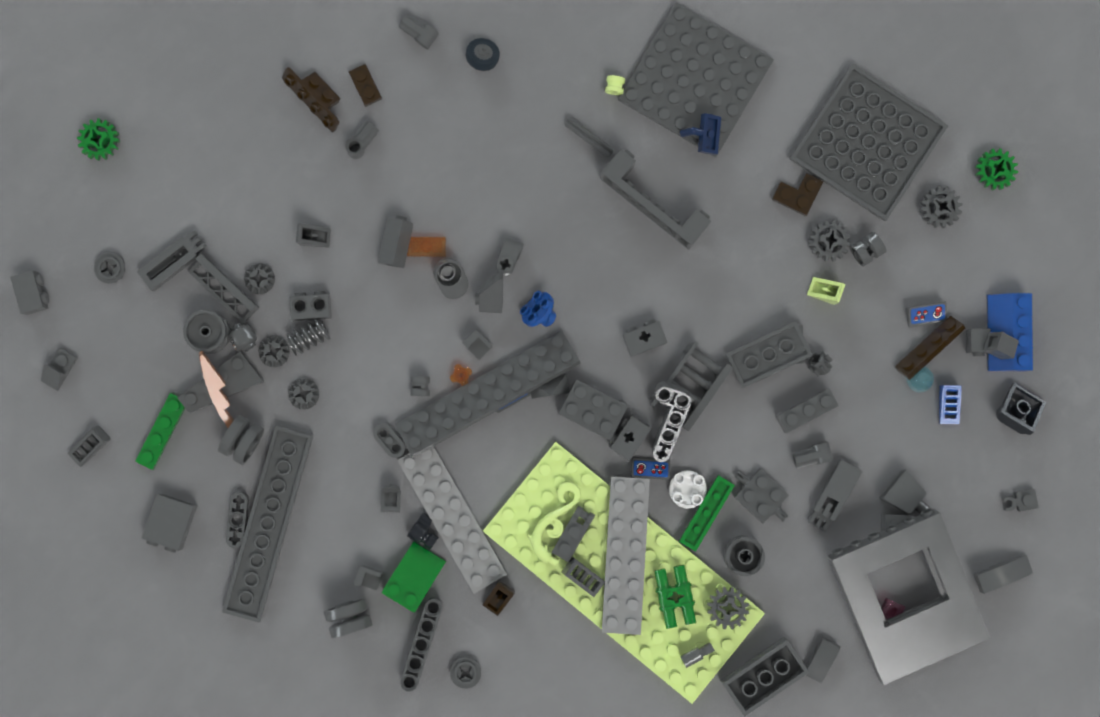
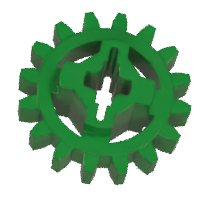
(106, 137)
(989, 166)

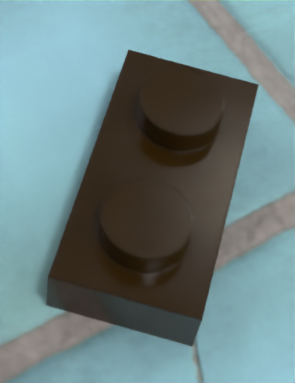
(365, 85)

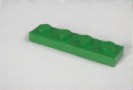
(161, 432)
(706, 513)

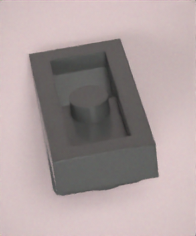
(58, 369)

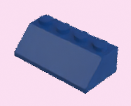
(1013, 316)

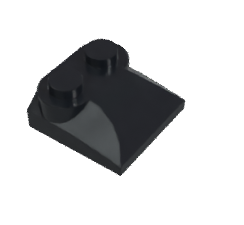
(1020, 410)

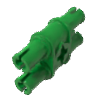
(668, 605)

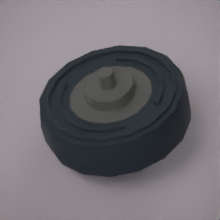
(482, 54)

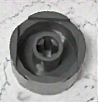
(751, 564)

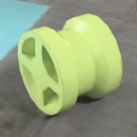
(614, 85)

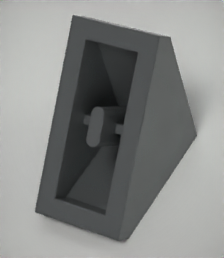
(313, 235)

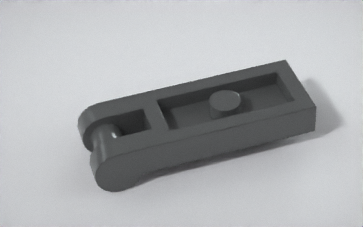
(573, 534)

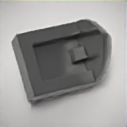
(390, 499)

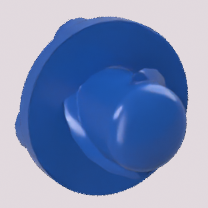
(539, 310)

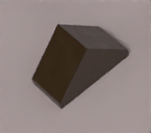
(498, 598)

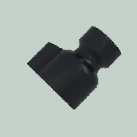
(419, 532)

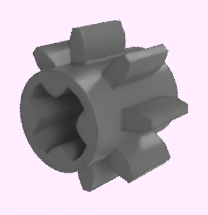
(820, 363)

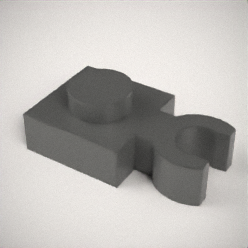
(1023, 500)

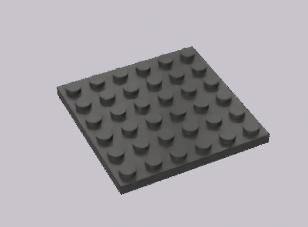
(695, 72)
(868, 142)

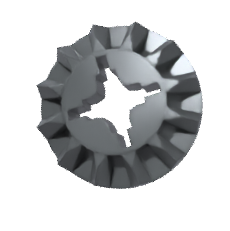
(101, 265)
(265, 285)
(276, 343)
(311, 398)
(456, 672)

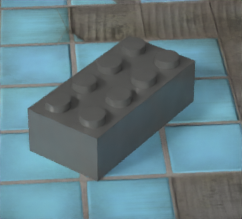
(764, 676)

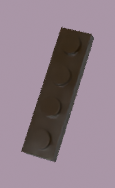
(930, 347)

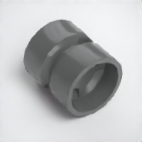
(874, 246)

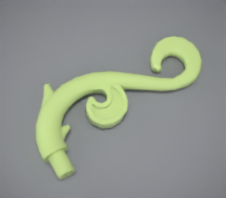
(536, 540)

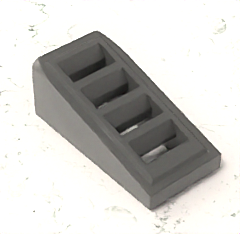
(98, 437)
(570, 567)

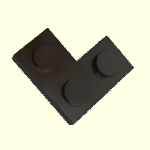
(800, 199)

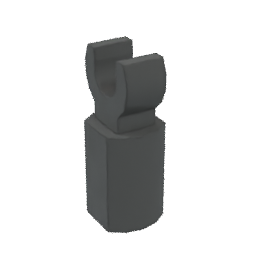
(695, 655)

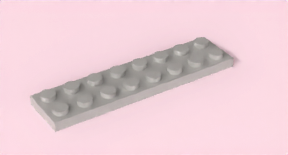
(453, 519)
(625, 555)

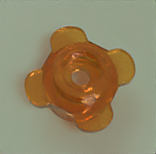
(456, 378)

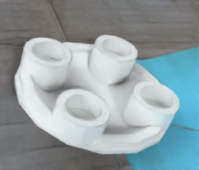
(687, 489)

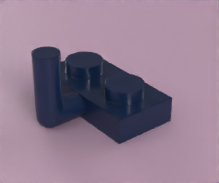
(708, 133)

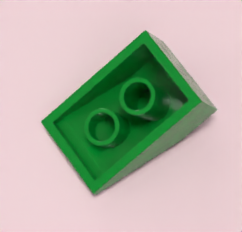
(413, 577)

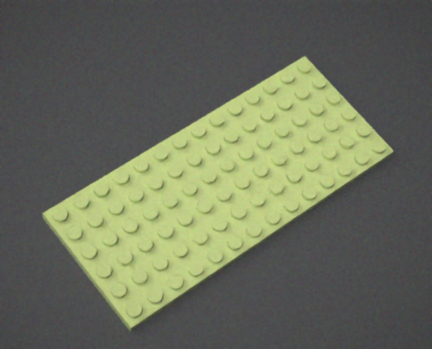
(656, 646)

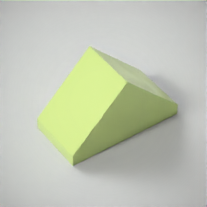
(826, 290)

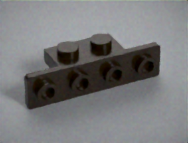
(315, 95)

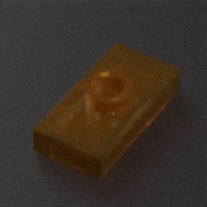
(427, 247)

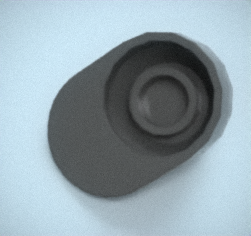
(450, 278)

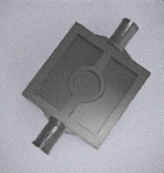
(761, 496)

